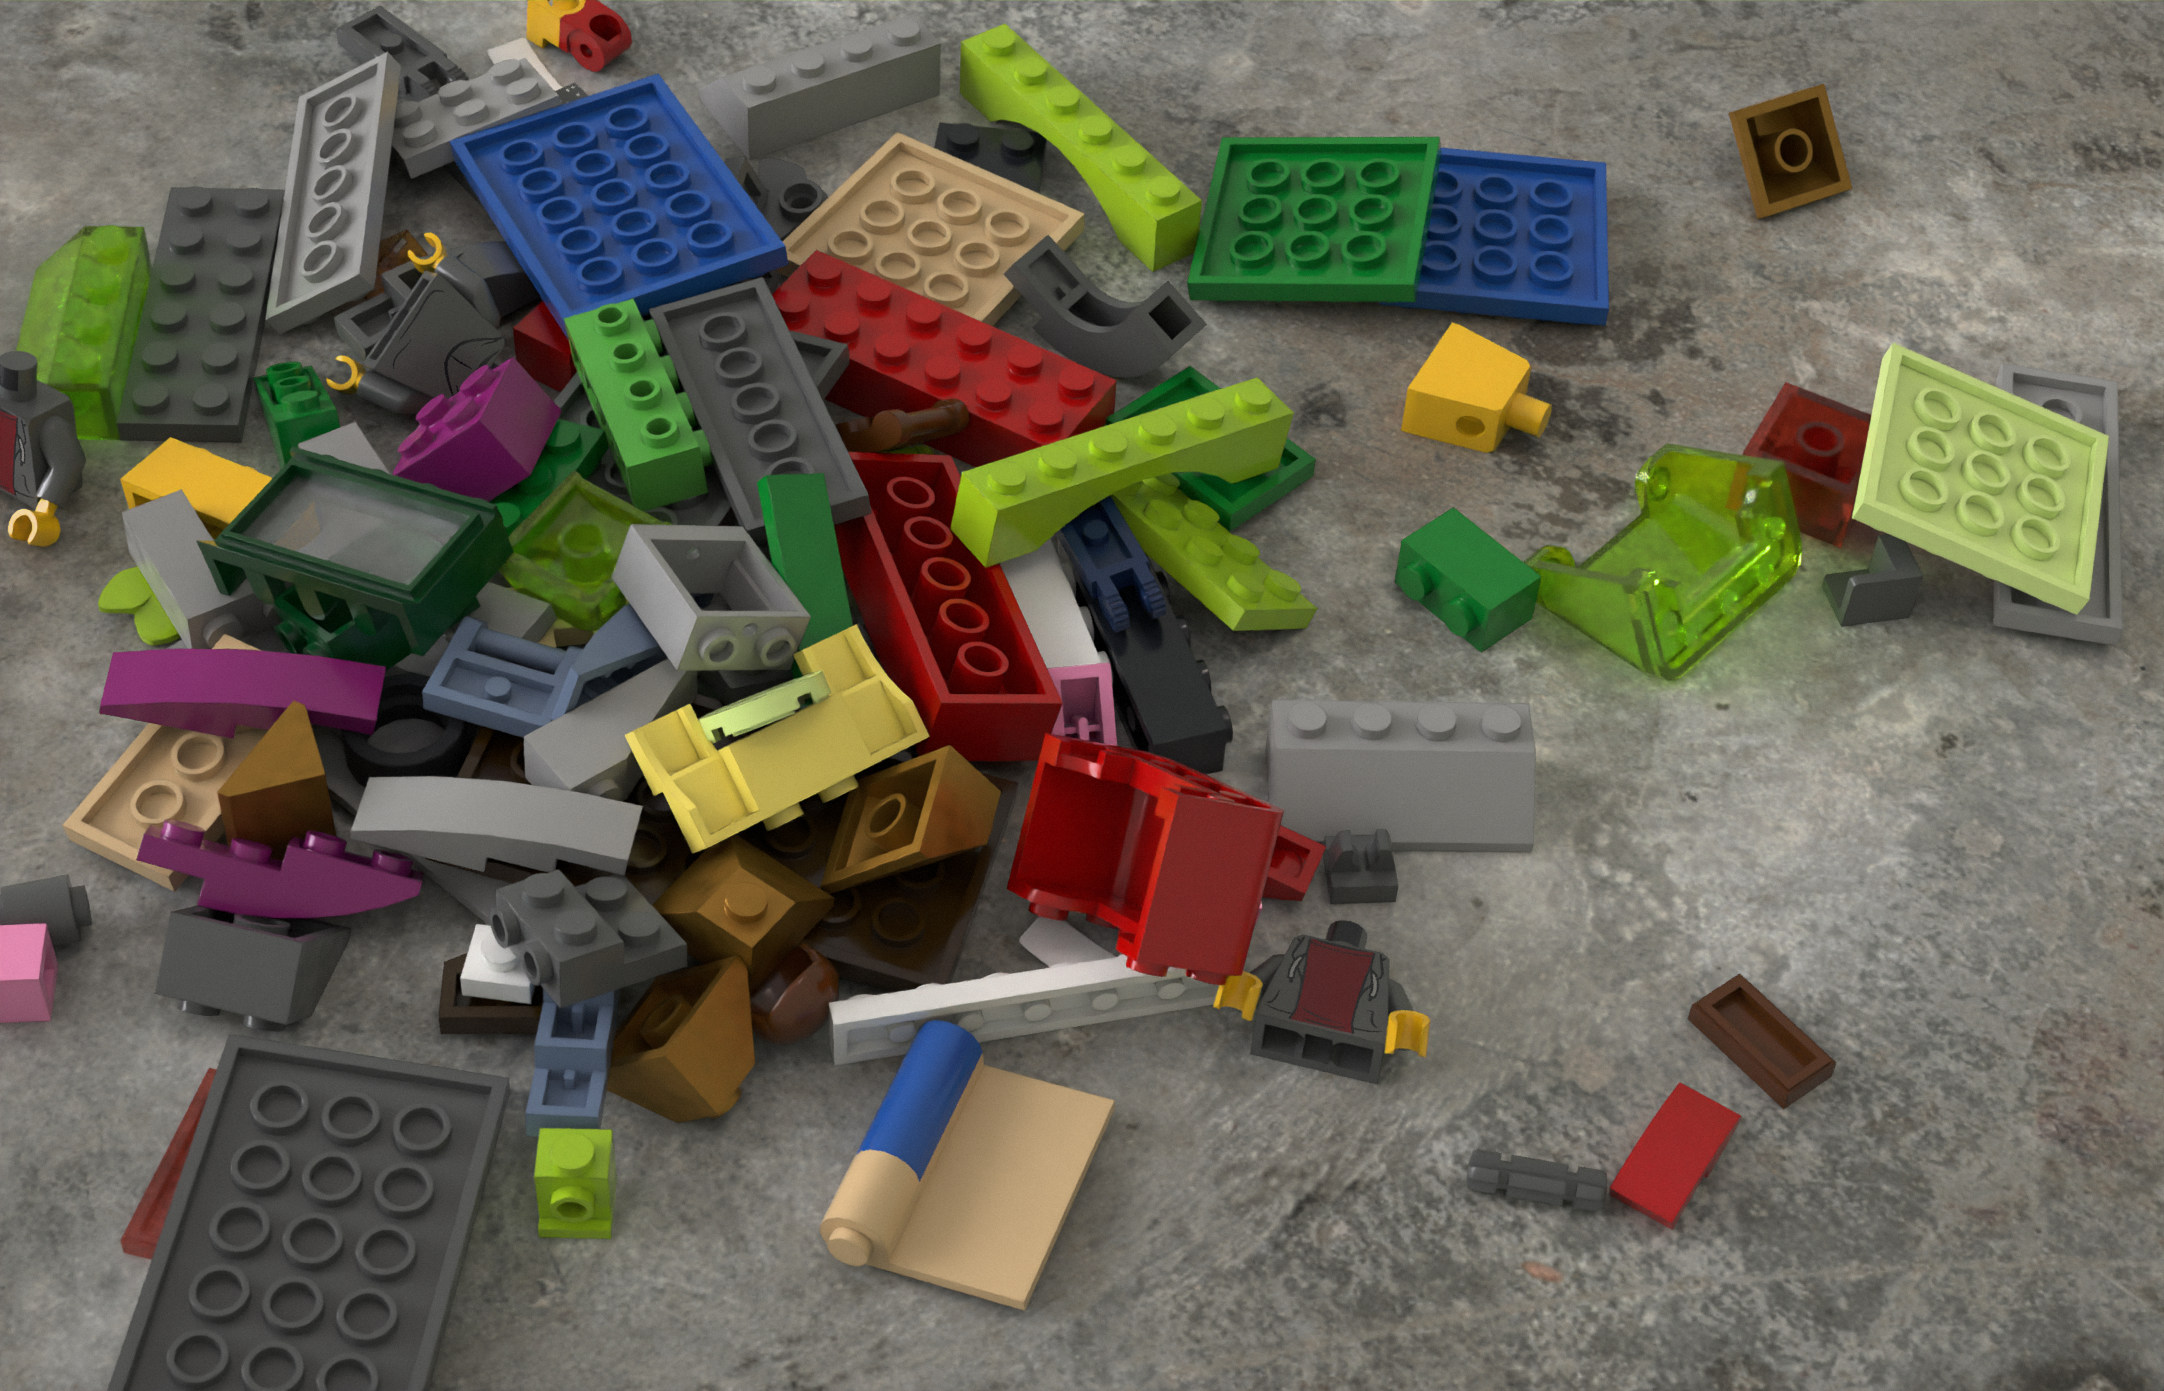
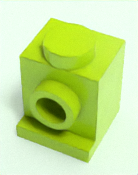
(575, 1183)

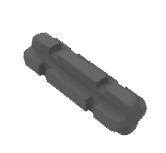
(1537, 1180)

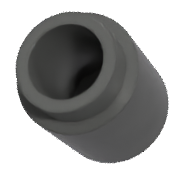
(48, 902)

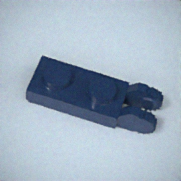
(1110, 560)

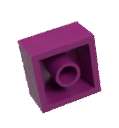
(482, 435)

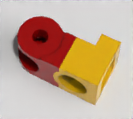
(579, 27)

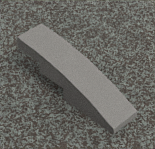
(500, 820)

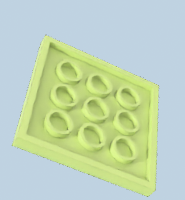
(1983, 478)

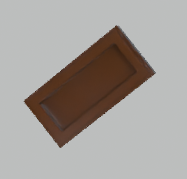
(1761, 1041)

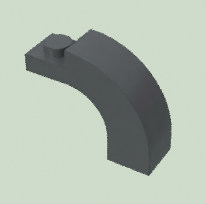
(1094, 327)

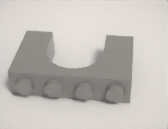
(166, 551)

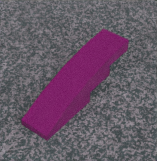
(233, 687)

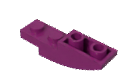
(309, 883)

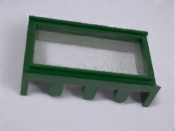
(362, 540)

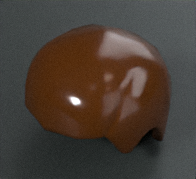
(794, 997)

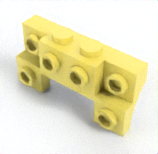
(786, 761)

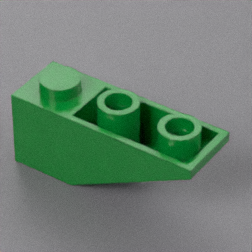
(294, 406)

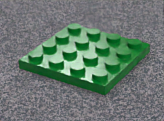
(1316, 219)

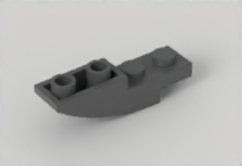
(491, 260)

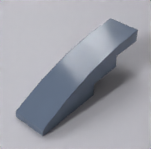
(613, 656)
(572, 1064)

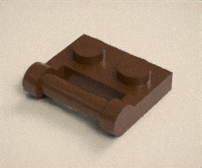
(897, 429)

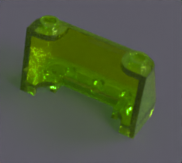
(1689, 569)

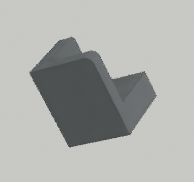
(1881, 591)

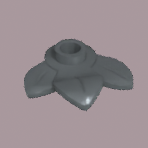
(790, 195)

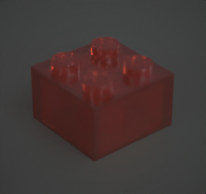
(1822, 458)

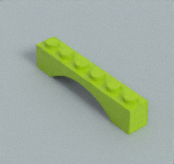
(1141, 197)
(1028, 497)

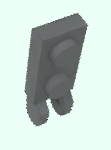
(418, 57)

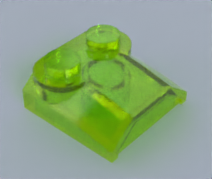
(571, 551)

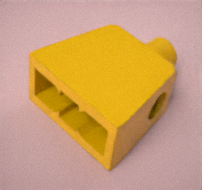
(1472, 394)

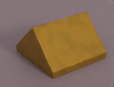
(279, 787)

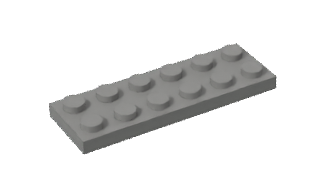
(334, 195)
(2096, 406)

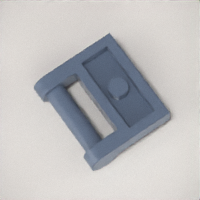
(495, 690)

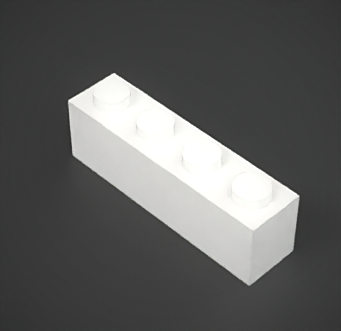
(1048, 603)

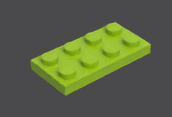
(1209, 560)

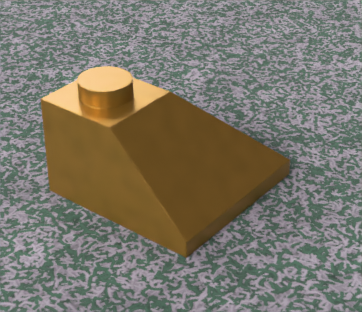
(1790, 150)
(910, 819)
(743, 906)
(687, 1043)

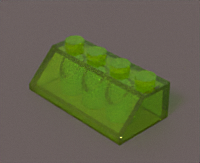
(87, 320)

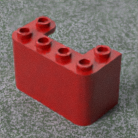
(1146, 853)

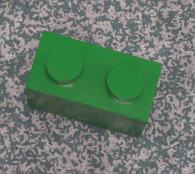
(1467, 579)

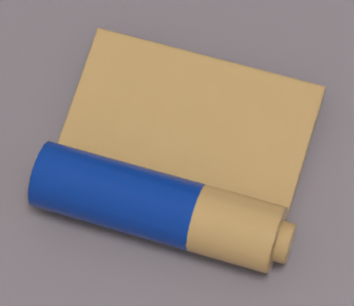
(965, 1171)

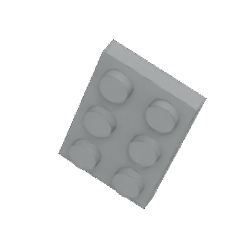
(465, 107)

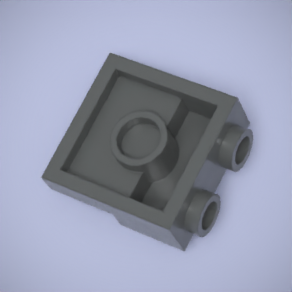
(584, 936)

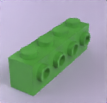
(638, 405)

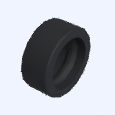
(402, 700)

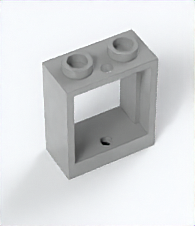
(657, 583)

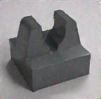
(1360, 868)

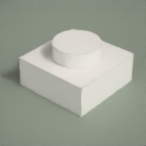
(494, 971)

